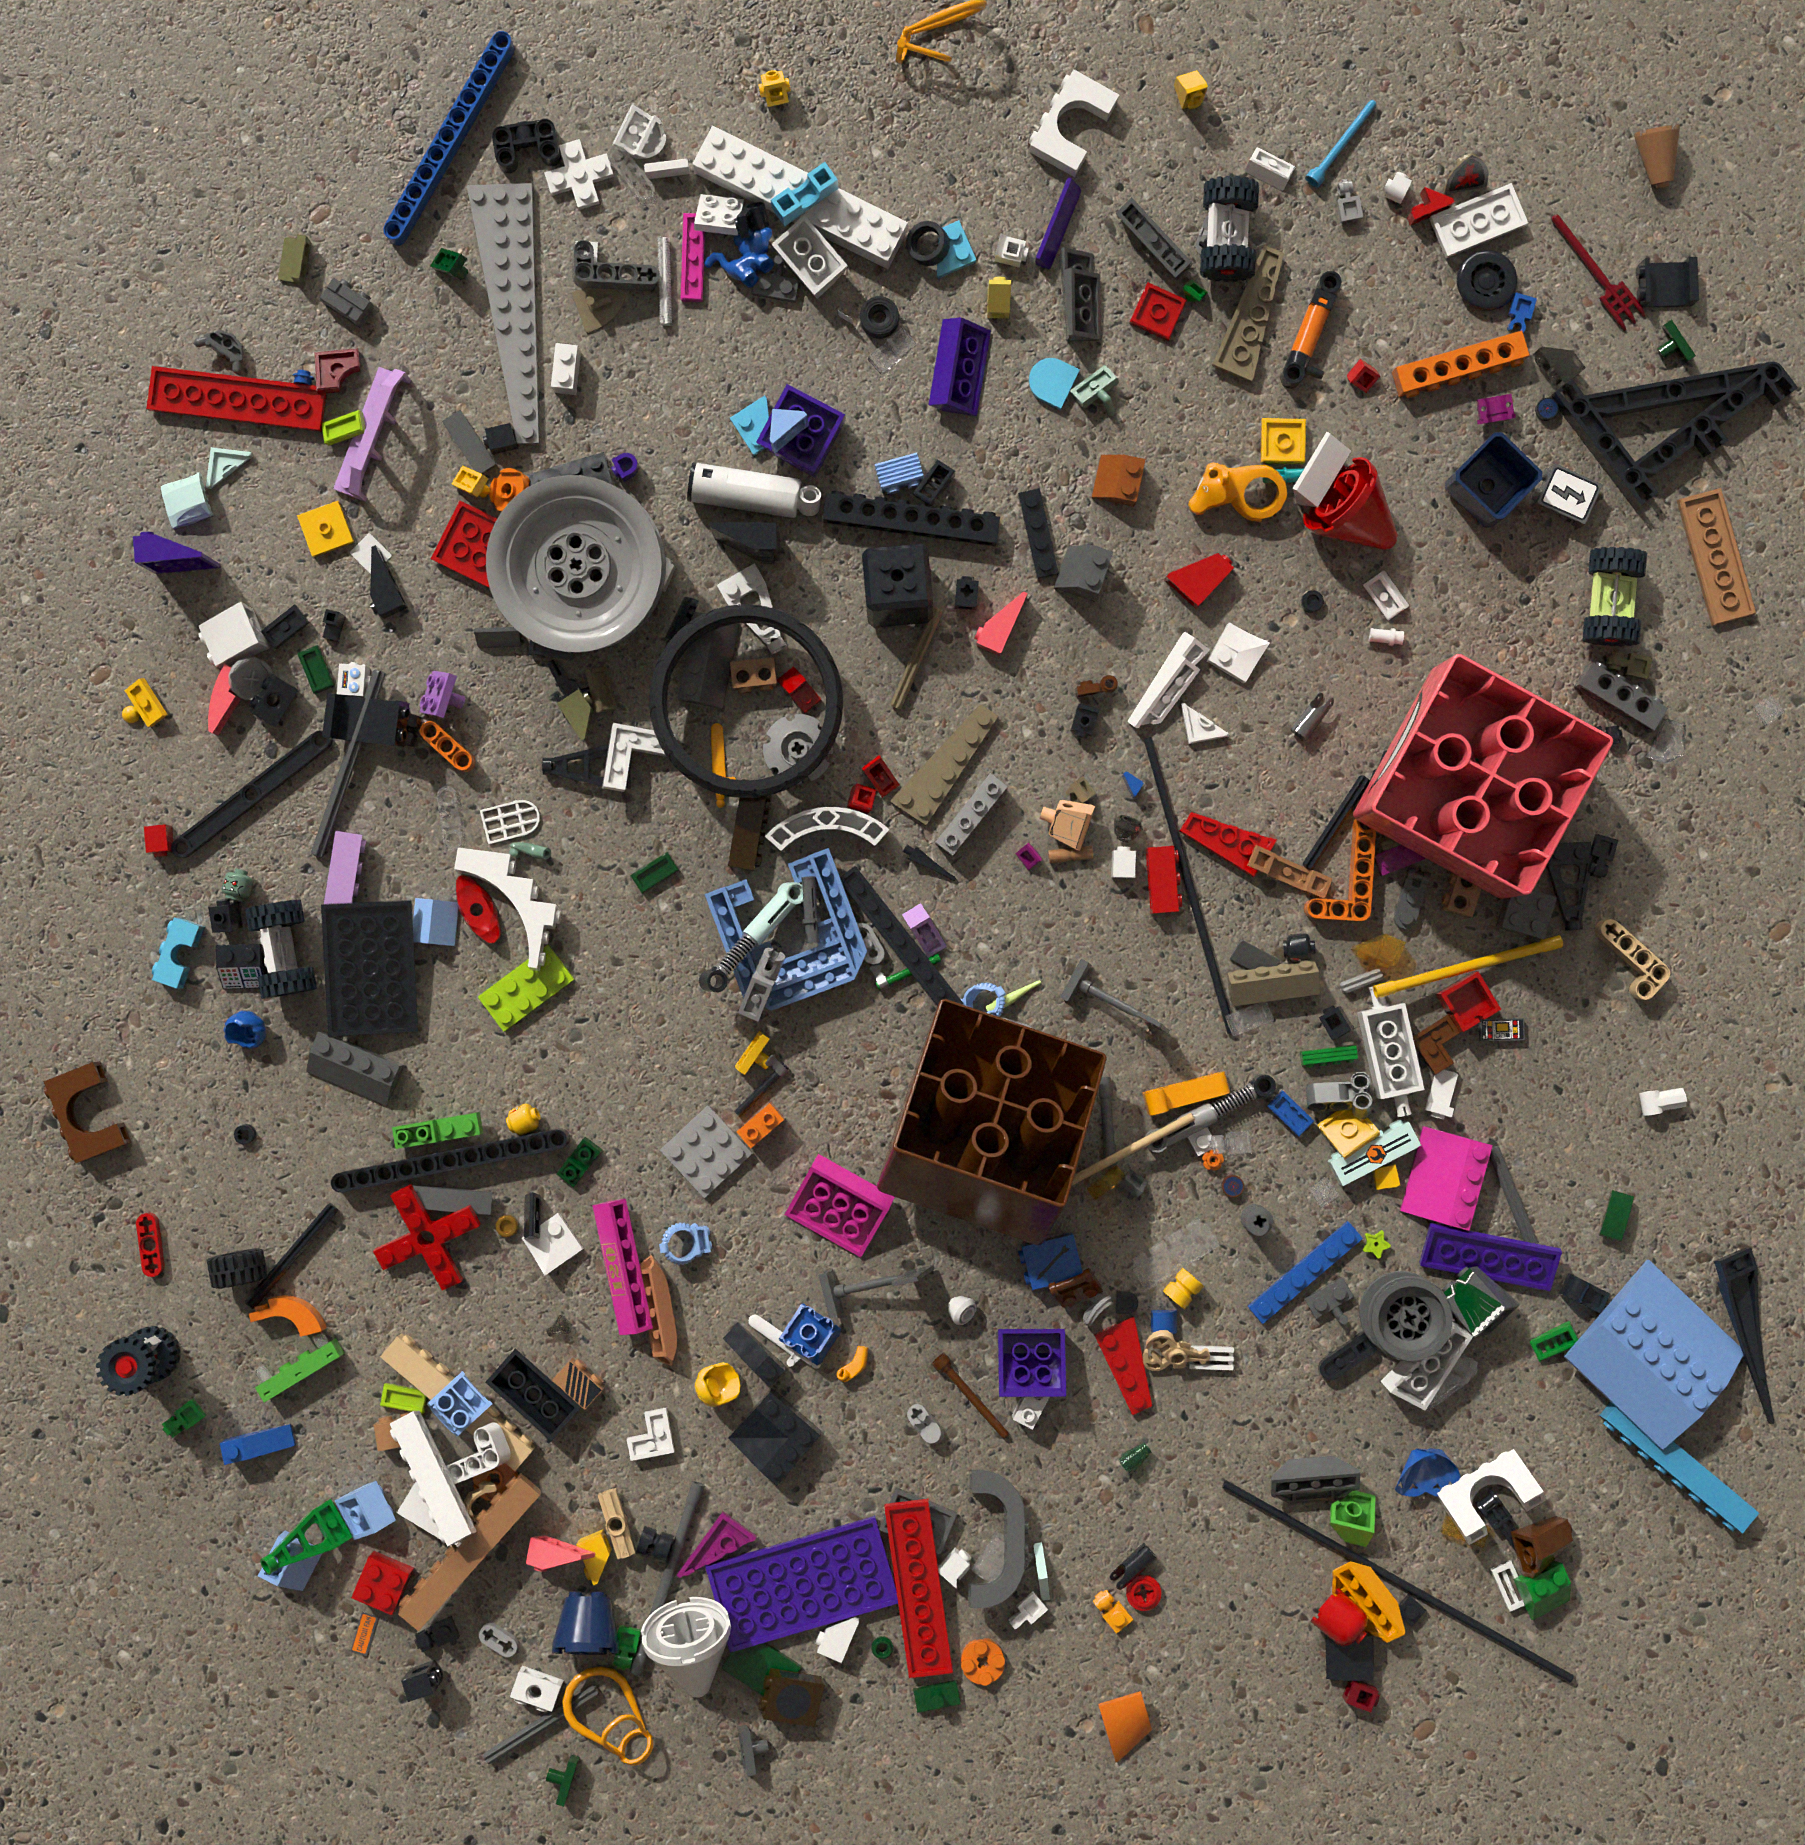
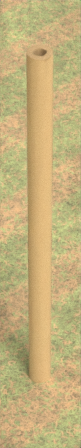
(1133, 1148)

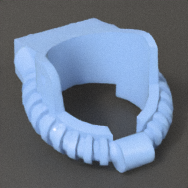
(971, 994)
(700, 1242)

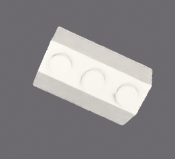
(810, 256)

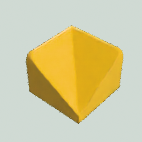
(1386, 1177)

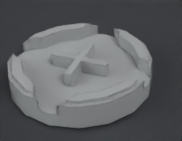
(247, 676)

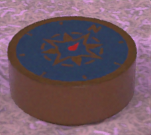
(1232, 1186)

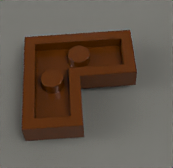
(1430, 1044)

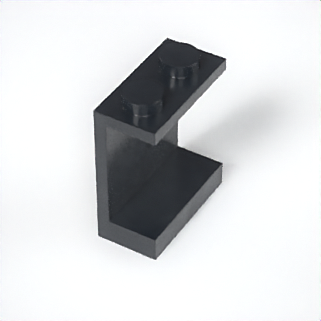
(1668, 283)

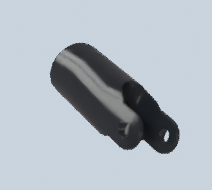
(1133, 1566)

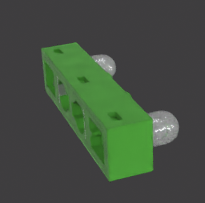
(291, 1374)

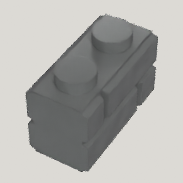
(347, 302)

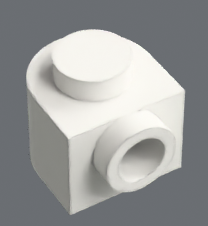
(1397, 188)

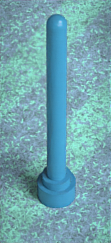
(1316, 176)

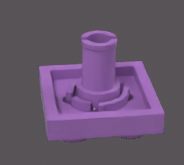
(440, 694)

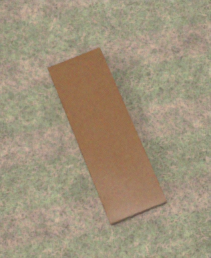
(1716, 557)

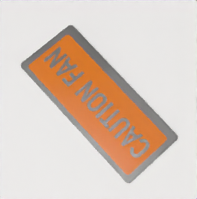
(364, 1634)

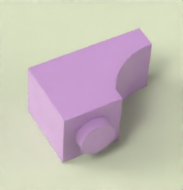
(924, 930)

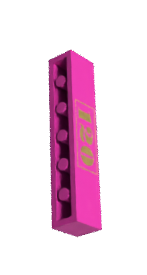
(622, 1267)

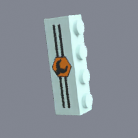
(1383, 1149)

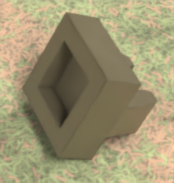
(1081, 789)

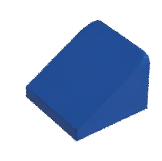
(1132, 783)

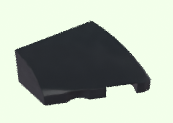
(682, 616)

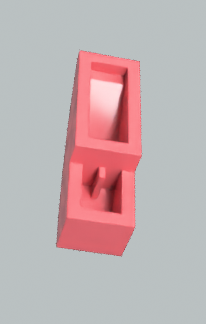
(222, 702)

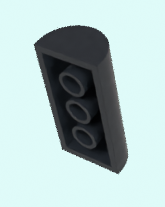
(533, 1394)

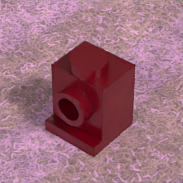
(1365, 1702)

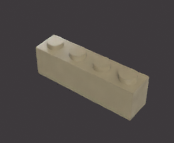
(1273, 983)

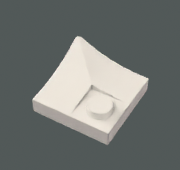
(1237, 652)
(555, 1244)

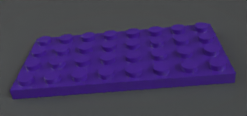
(803, 1583)

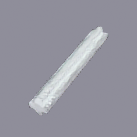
(664, 281)

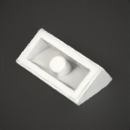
(1269, 169)
(1386, 595)

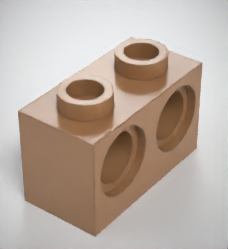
(753, 668)
(1469, 896)

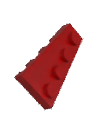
(1225, 840)
(1124, 1356)

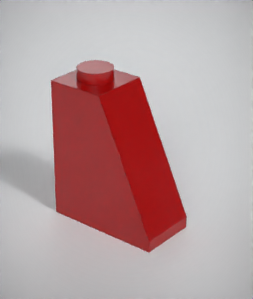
(1200, 578)

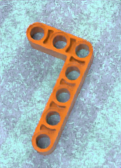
(1355, 878)

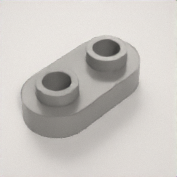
(871, 942)

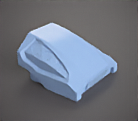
(458, 1404)

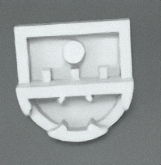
(640, 134)

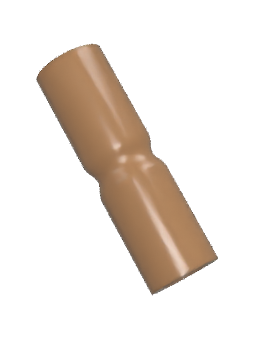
(1066, 854)

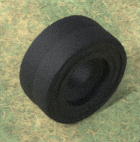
(875, 305)

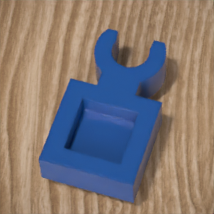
(1521, 309)

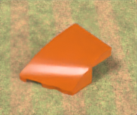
(1125, 1722)

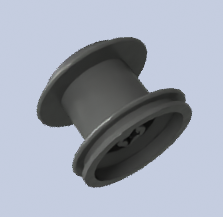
(1434, 1321)

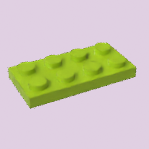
(525, 990)

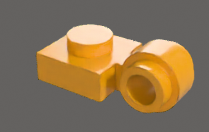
(1115, 1614)

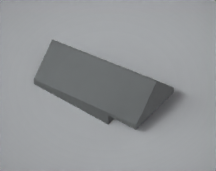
(1080, 295)

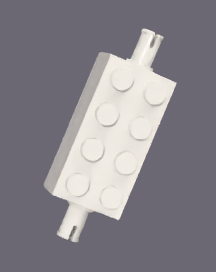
(1391, 1052)

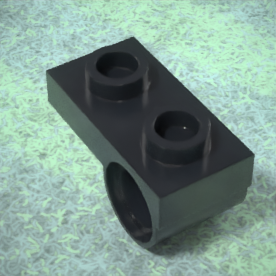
(751, 218)
(1584, 1293)

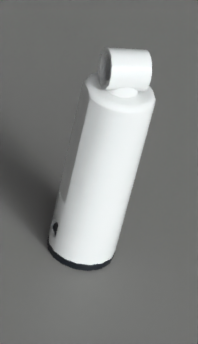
(751, 491)

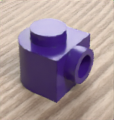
(625, 466)

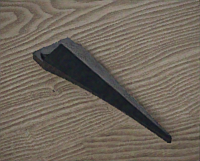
(1740, 1294)

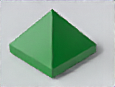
(1194, 292)

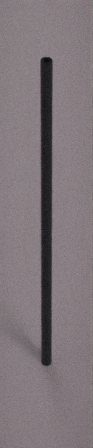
(1188, 880)

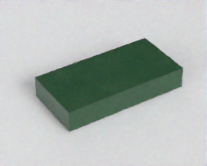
(316, 669)
(654, 872)

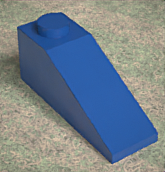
(257, 1443)

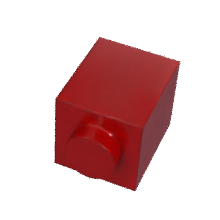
(158, 839)

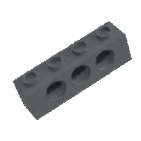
(1653, 707)

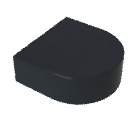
(1125, 1302)

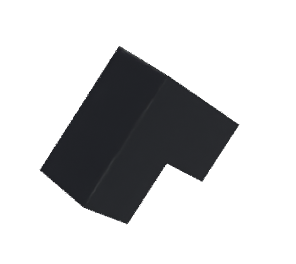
(334, 624)

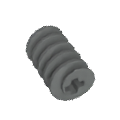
(1264, 1223)

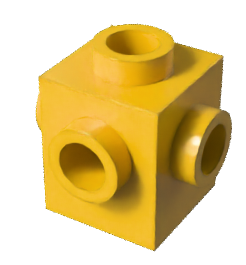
(774, 88)

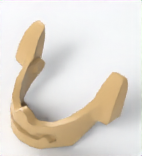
(484, 1487)

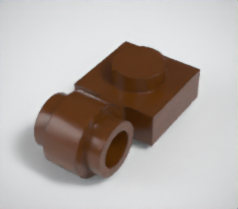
(1088, 688)

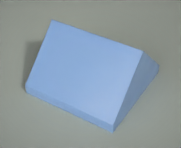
(785, 426)
(435, 921)

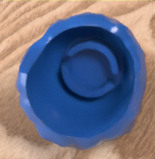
(245, 1029)

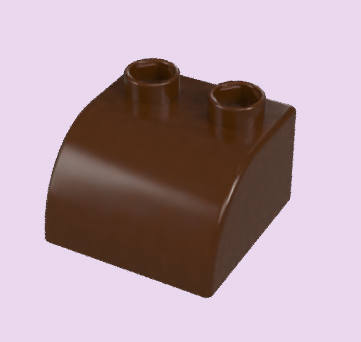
(993, 1123)

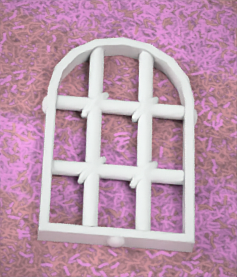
(504, 827)

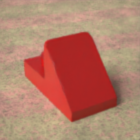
(1434, 203)
(799, 689)

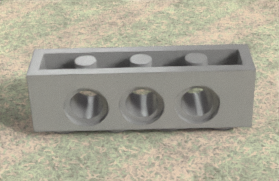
(971, 814)

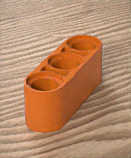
(440, 739)

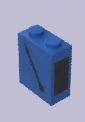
(1051, 1261)

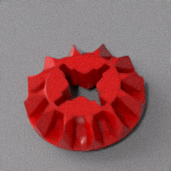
(1152, 1597)

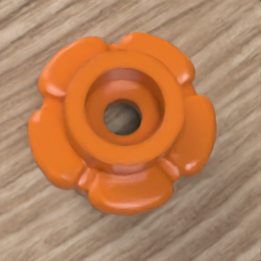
(1216, 1165)

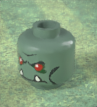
(237, 885)

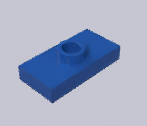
(1290, 1113)

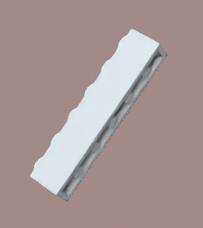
(433, 1478)

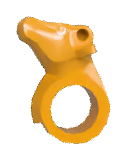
(1227, 485)

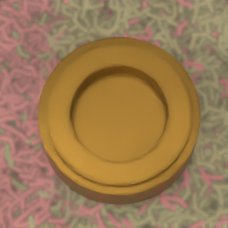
(507, 1226)

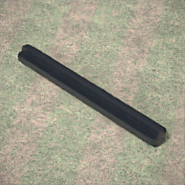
(1336, 822)

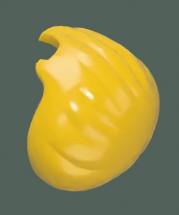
(717, 1384)

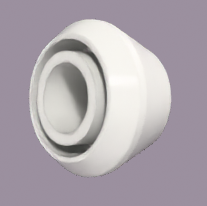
(961, 1309)

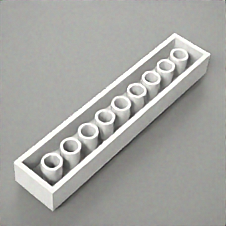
(763, 176)

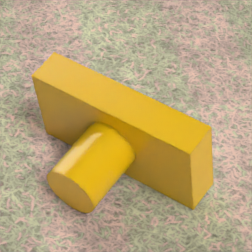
(471, 482)
(754, 1054)

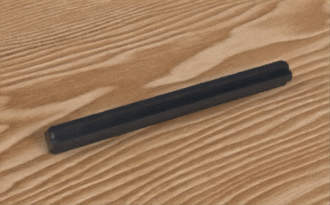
(291, 1256)

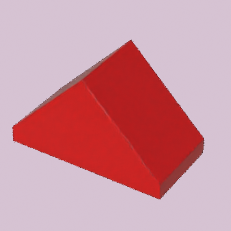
(880, 776)

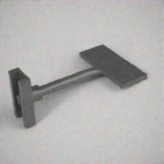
(1079, 983)
(833, 1292)

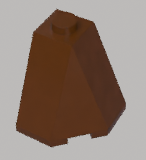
(1541, 1544)

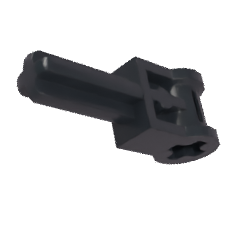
(1496, 1515)

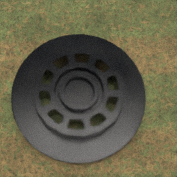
(1487, 280)

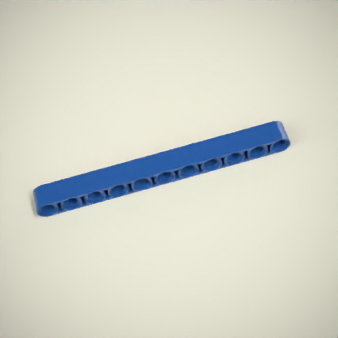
(449, 127)

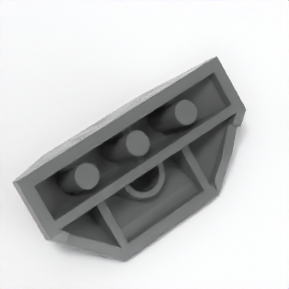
(1314, 1480)

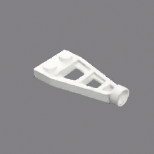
(742, 584)

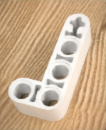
(487, 1448)

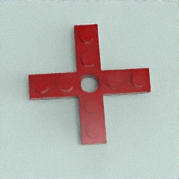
(413, 1243)

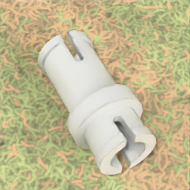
(1386, 636)

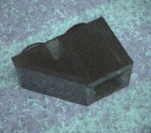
(1559, 364)

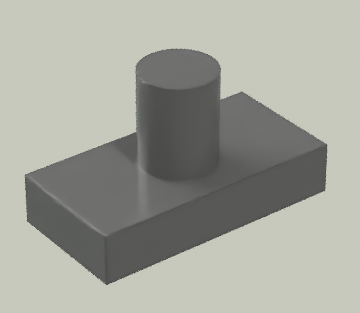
(750, 1749)

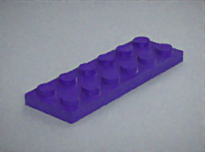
(1496, 1256)

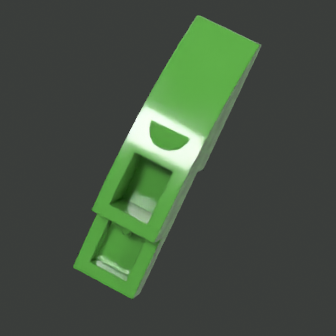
(437, 1130)

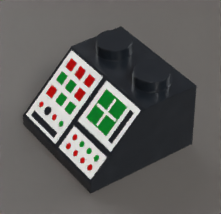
(240, 965)

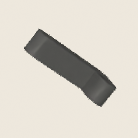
(615, 271)

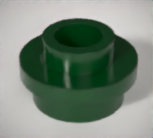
(882, 1654)

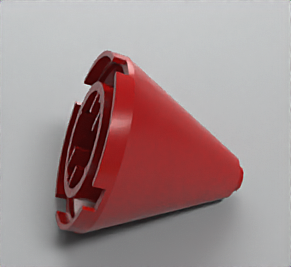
(1355, 509)

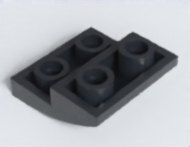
(1351, 1661)

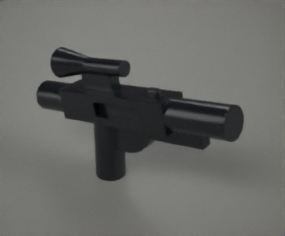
(566, 686)

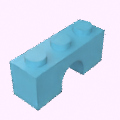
(793, 203)
(168, 968)

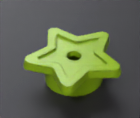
(1382, 1244)

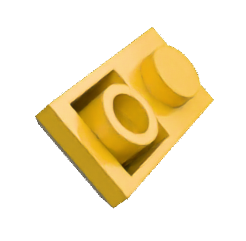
(1190, 89)
(600, 1545)

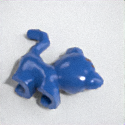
(753, 257)

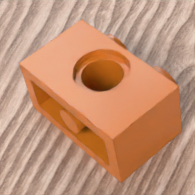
(760, 1125)

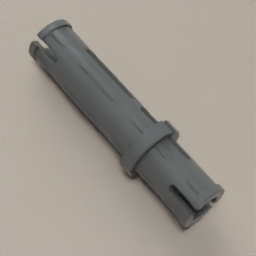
(810, 910)

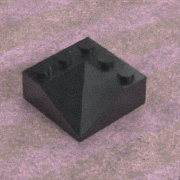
(774, 1436)

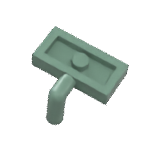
(1096, 387)

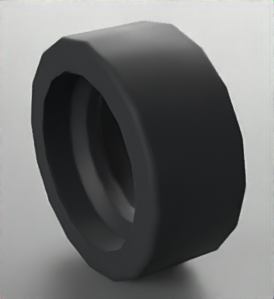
(920, 229)

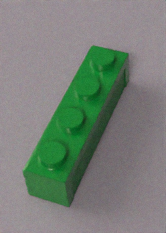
(1327, 1055)

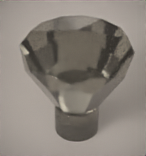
(560, 1326)

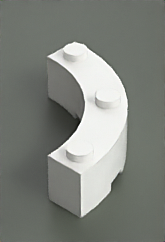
(826, 818)

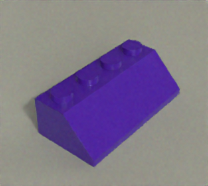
(959, 366)

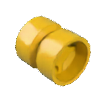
(1183, 1288)

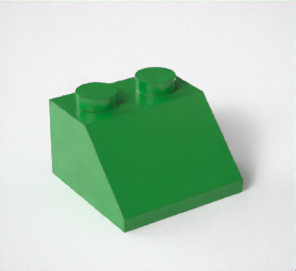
(1546, 1591)

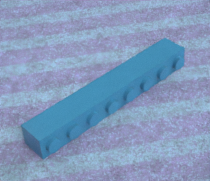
(1685, 1472)

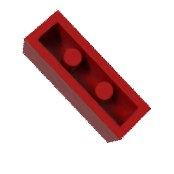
(1163, 879)

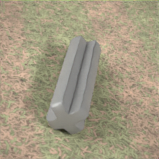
(1361, 981)

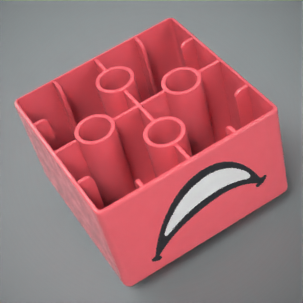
(1490, 816)

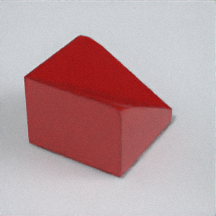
(1363, 375)
(861, 798)

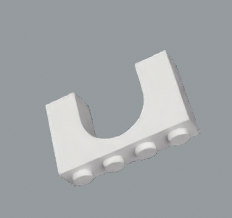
(1077, 92)
(1505, 1471)

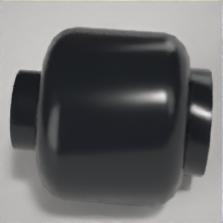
(1299, 947)

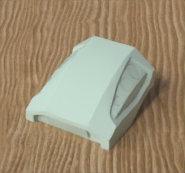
(186, 501)

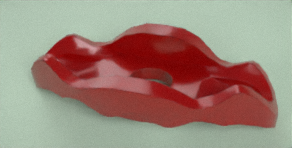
(485, 925)

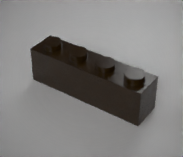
(748, 833)

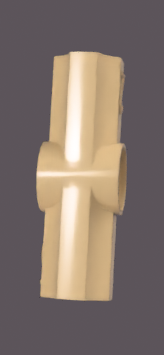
(621, 1536)

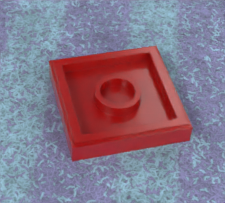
(1158, 311)

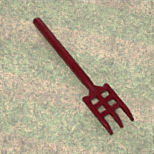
(1610, 289)

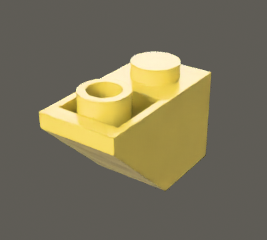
(998, 298)

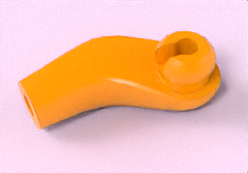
(855, 1367)

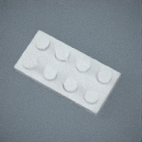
(1478, 220)

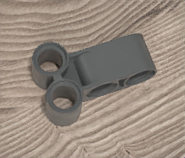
(1341, 1096)

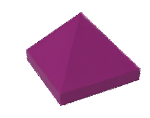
(1029, 856)

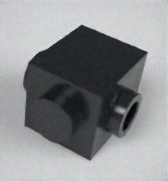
(225, 916)

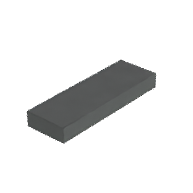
(469, 442)

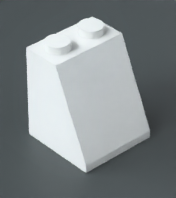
(232, 635)

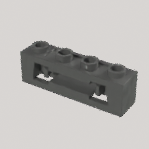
(1154, 238)

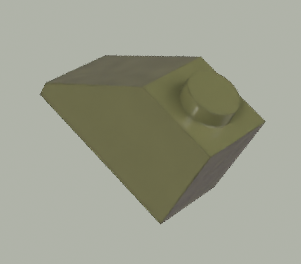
(578, 712)

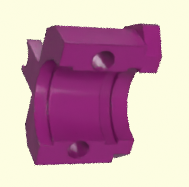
(1495, 409)

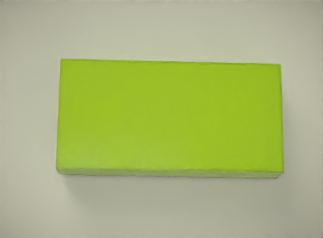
(343, 427)
(403, 1398)

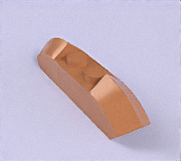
(664, 1334)

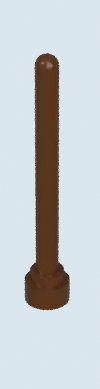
(943, 1364)

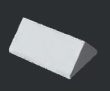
(1320, 471)

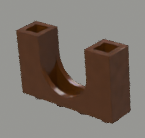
(63, 1092)

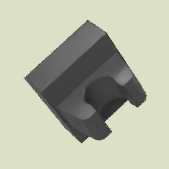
(1133, 1183)

